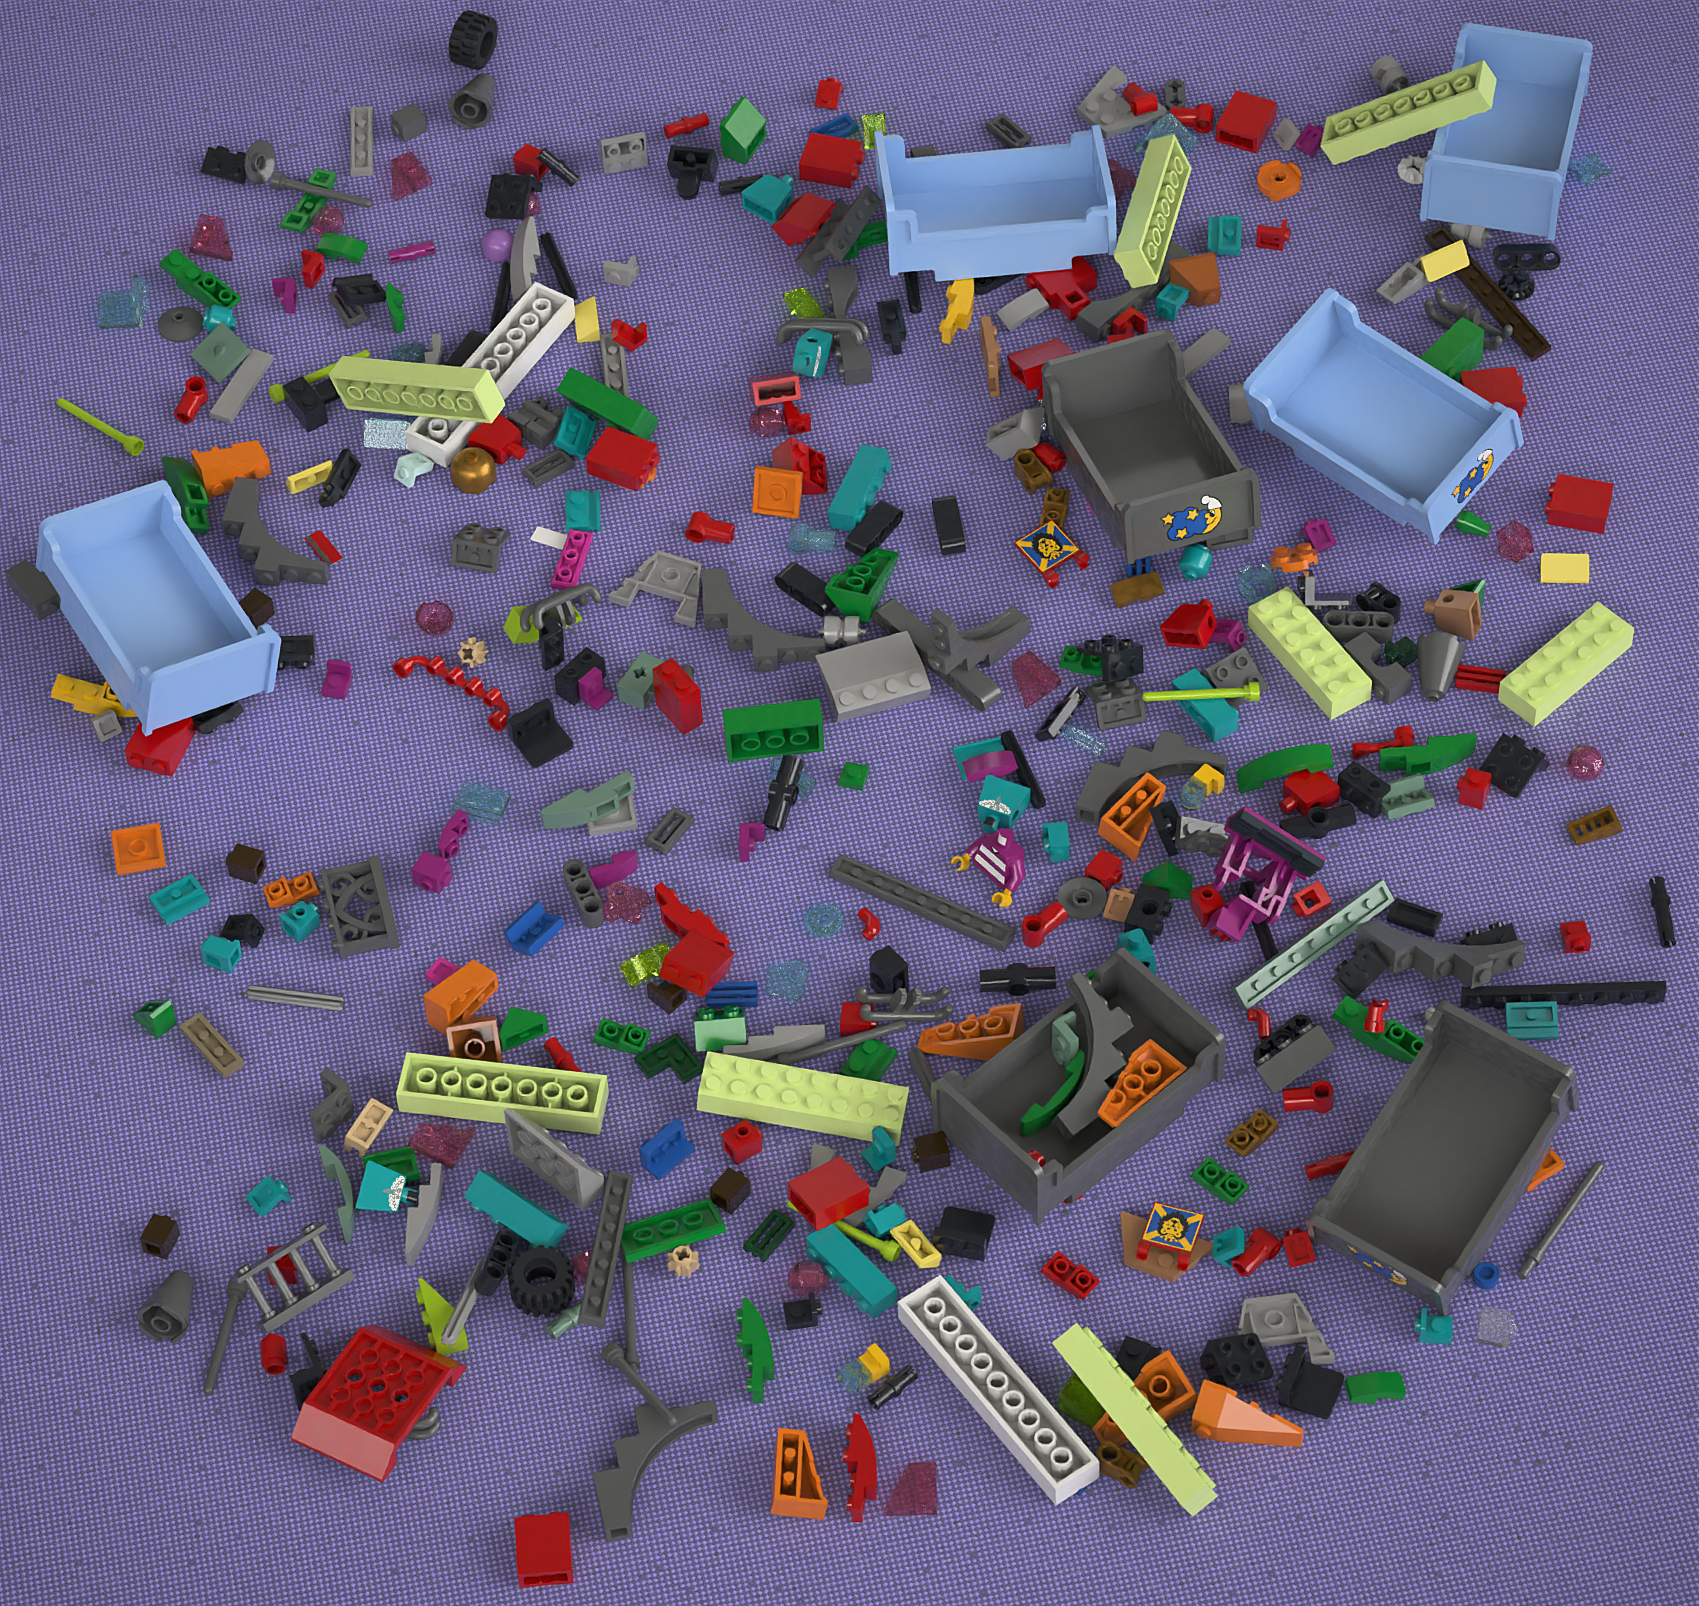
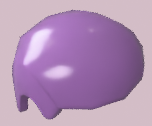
(497, 244)

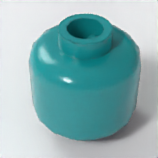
(216, 315)
(1195, 562)

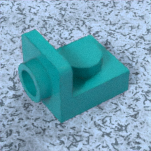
(1170, 300)
(881, 1150)
(268, 1195)
(1228, 1245)
(971, 1298)
(1434, 1328)

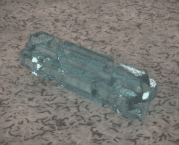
(1084, 739)

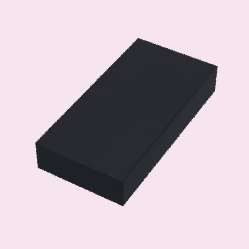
(1414, 917)

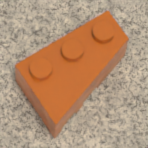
(459, 995)

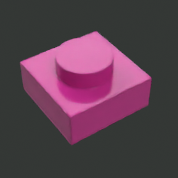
(440, 971)

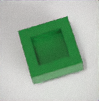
(854, 776)

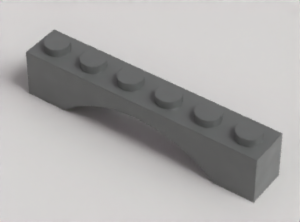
(1097, 317)
(855, 359)

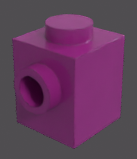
(432, 872)

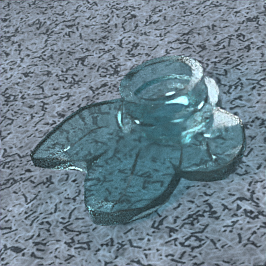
(1590, 168)
(784, 982)

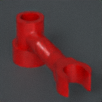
(1403, 738)
(1374, 1020)

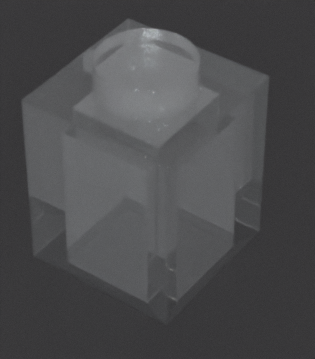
(1496, 1327)

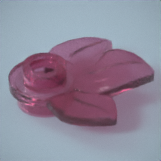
(1121, 178)
(627, 905)

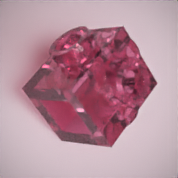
(1514, 541)

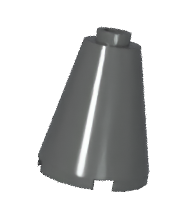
(474, 102)
(1438, 662)
(168, 1309)

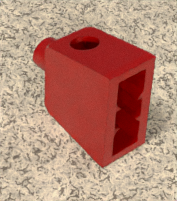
(499, 439)
(1190, 625)
(1307, 791)

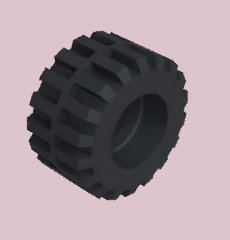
(473, 40)
(541, 1298)

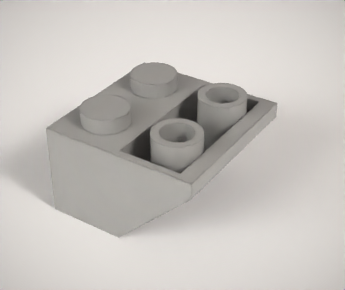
(623, 152)
(1016, 433)

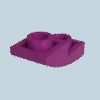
(998, 762)
(449, 839)
(622, 866)

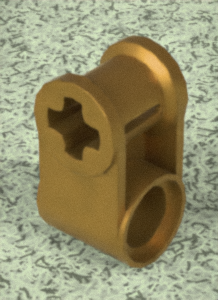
(1031, 471)
(1123, 1465)

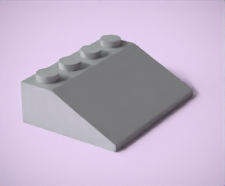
(873, 676)
(553, 1161)

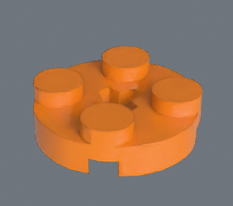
(1279, 189)
(1293, 558)

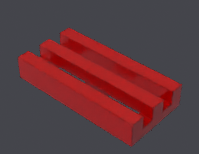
(1481, 676)

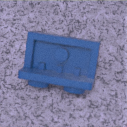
(533, 929)
(665, 1150)

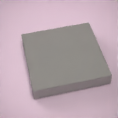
(619, 821)

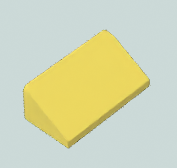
(1444, 261)
(587, 321)
(309, 477)
(1564, 568)
(916, 1245)

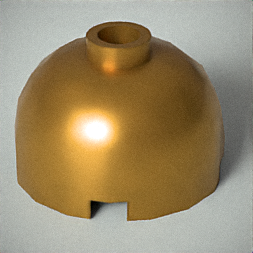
(473, 470)

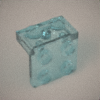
(123, 308)

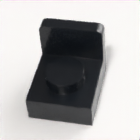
(243, 927)
(802, 1313)

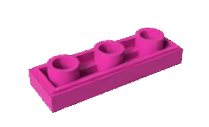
(571, 559)

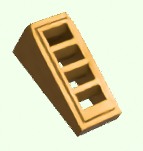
(1605, 831)

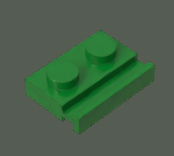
(869, 1061)
(399, 1160)

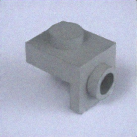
(621, 273)

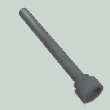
(280, 181)
(235, 1294)
(614, 1356)

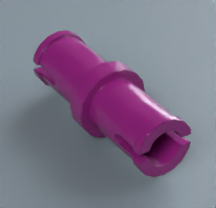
(411, 252)

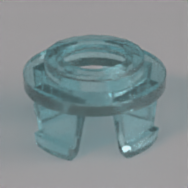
(1263, 576)

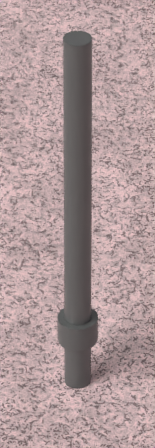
(788, 1059)
(1535, 1254)
(631, 1355)

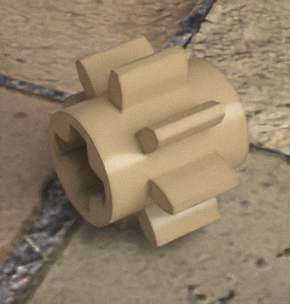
(473, 652)
(683, 1261)

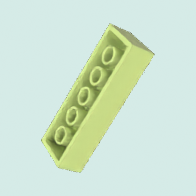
(1309, 653)
(1565, 664)

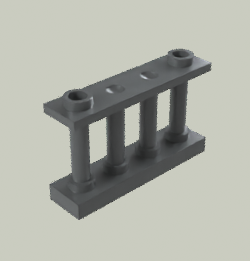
(839, 231)
(315, 1290)

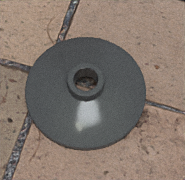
(259, 162)
(180, 324)
(1082, 890)

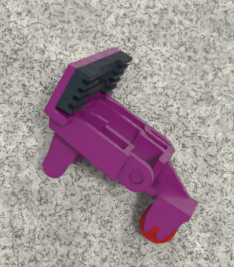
(1289, 858)

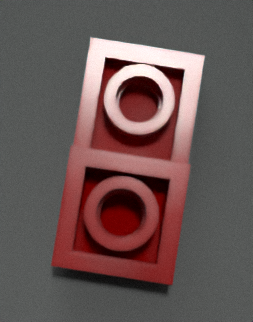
(1069, 1277)

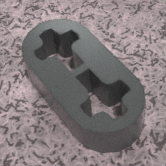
(1178, 97)

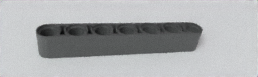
(970, 684)

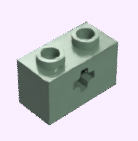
(637, 685)

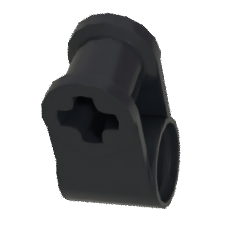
(1380, 600)

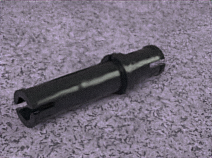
(1660, 903)

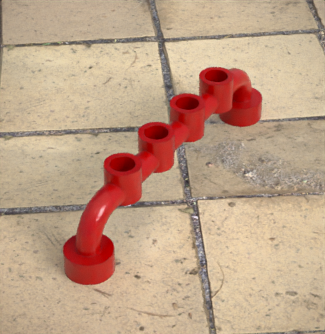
(497, 720)

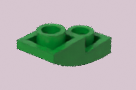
(344, 246)
(394, 303)
(1080, 662)
(621, 1038)
(1222, 1184)
(1370, 1386)

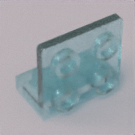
(1165, 126)

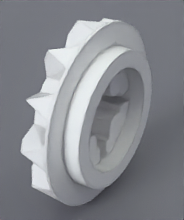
(1410, 174)

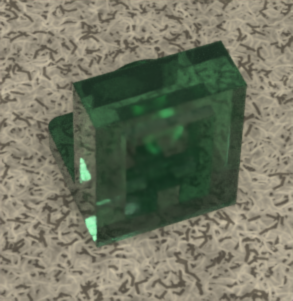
(1402, 651)

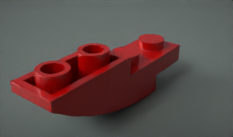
(681, 920)
(862, 1466)

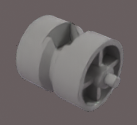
(1389, 75)
(1474, 234)
(841, 631)

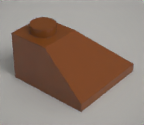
(1199, 276)
(475, 1039)

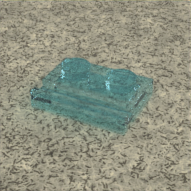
(481, 802)

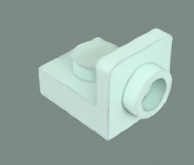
(411, 466)

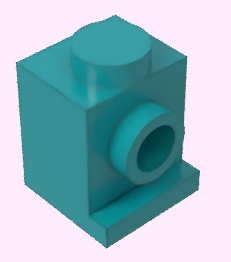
(1056, 841)
(300, 920)
(221, 953)
(884, 1219)

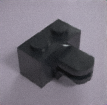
(691, 168)
(309, 402)

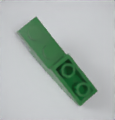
(198, 284)
(189, 493)
(1434, 756)
(1395, 1040)
(756, 1347)

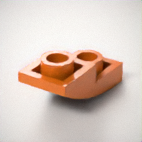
(290, 892)

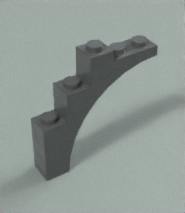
(256, 544)
(33, 589)
(746, 633)
(975, 645)
(1168, 758)
(1437, 960)
(1102, 1061)
(634, 1454)

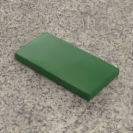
(671, 1230)

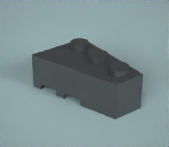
(1294, 1057)

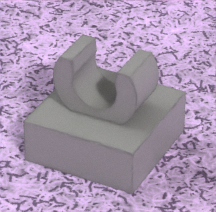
(1286, 134)
(106, 725)

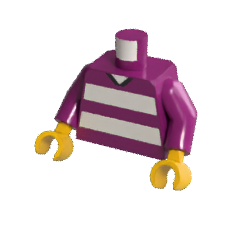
(999, 860)

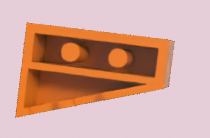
(221, 466)
(1130, 819)
(794, 1478)

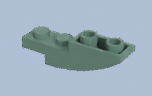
(582, 808)

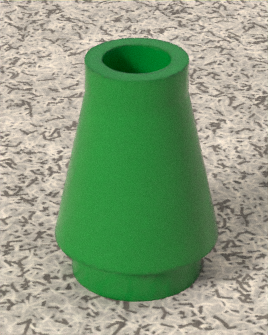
(1472, 524)

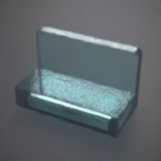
(386, 433)

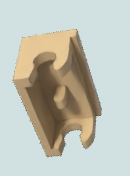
(367, 1127)

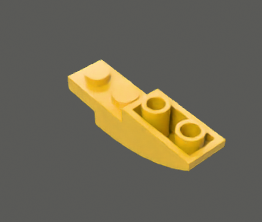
(959, 309)
(88, 696)

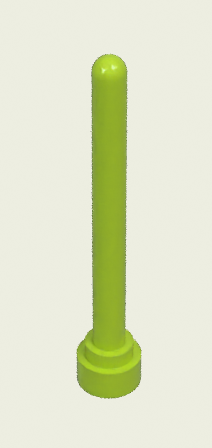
(276, 390)
(132, 444)
(1249, 692)
(889, 1249)

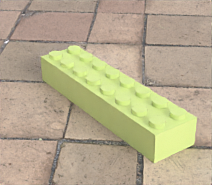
(1409, 112)
(1152, 211)
(417, 389)
(486, 1089)
(801, 1097)
(1131, 1413)

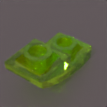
(802, 304)
(645, 964)

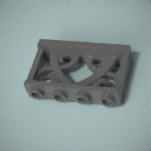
(384, 927)

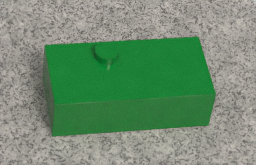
(1456, 349)
(607, 405)
(773, 730)

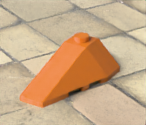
(977, 1036)
(1145, 1076)
(1164, 1387)
(1229, 1419)

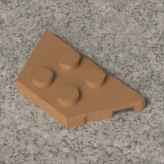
(990, 351)
(1160, 1261)

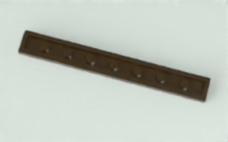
(1493, 299)

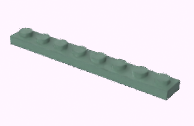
(1312, 944)

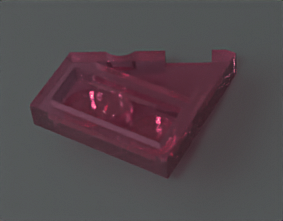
(408, 176)
(211, 239)
(1033, 678)
(441, 1142)
(915, 1491)

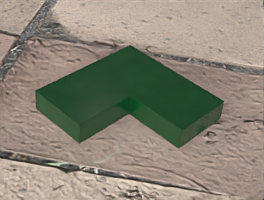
(673, 1054)

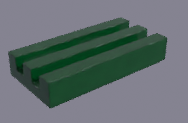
(771, 1247)

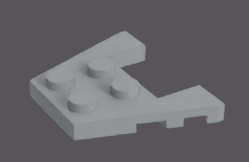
(1110, 110)
(667, 577)
(883, 1191)
(1284, 1321)

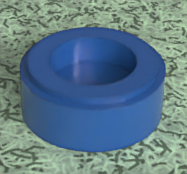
(1486, 1275)

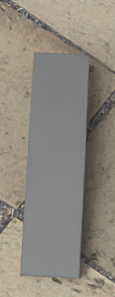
(523, 256)
(1404, 282)
(785, 1039)
(422, 1218)

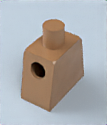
(1456, 612)

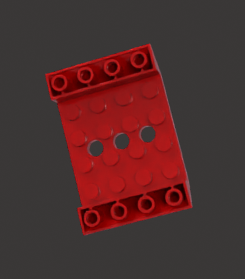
(367, 1426)

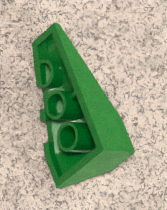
(862, 585)

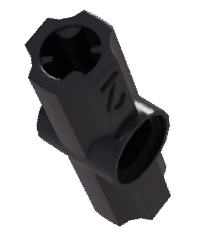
(783, 793)
(1320, 821)
(1017, 979)

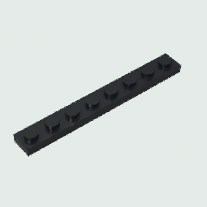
(1565, 994)

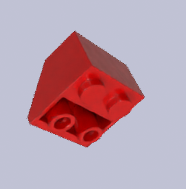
(803, 218)
(799, 457)

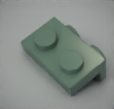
(1406, 797)
(1064, 1038)

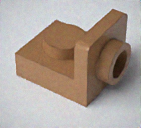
(1118, 904)

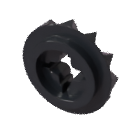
(1512, 292)

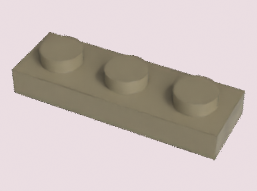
(211, 1045)

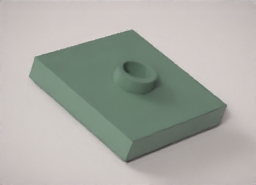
(220, 352)

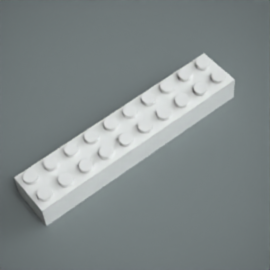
(508, 356)
(998, 1390)

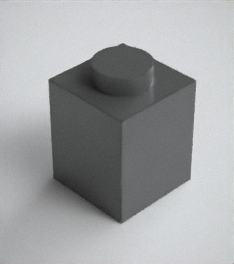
(408, 123)

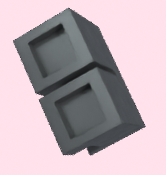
(536, 422)

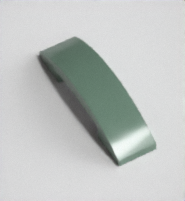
(334, 1169)

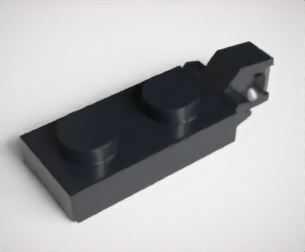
(892, 324)
(339, 479)
(1060, 714)

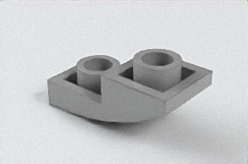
(1024, 307)
(435, 353)
(1238, 405)

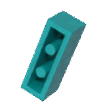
(1211, 715)

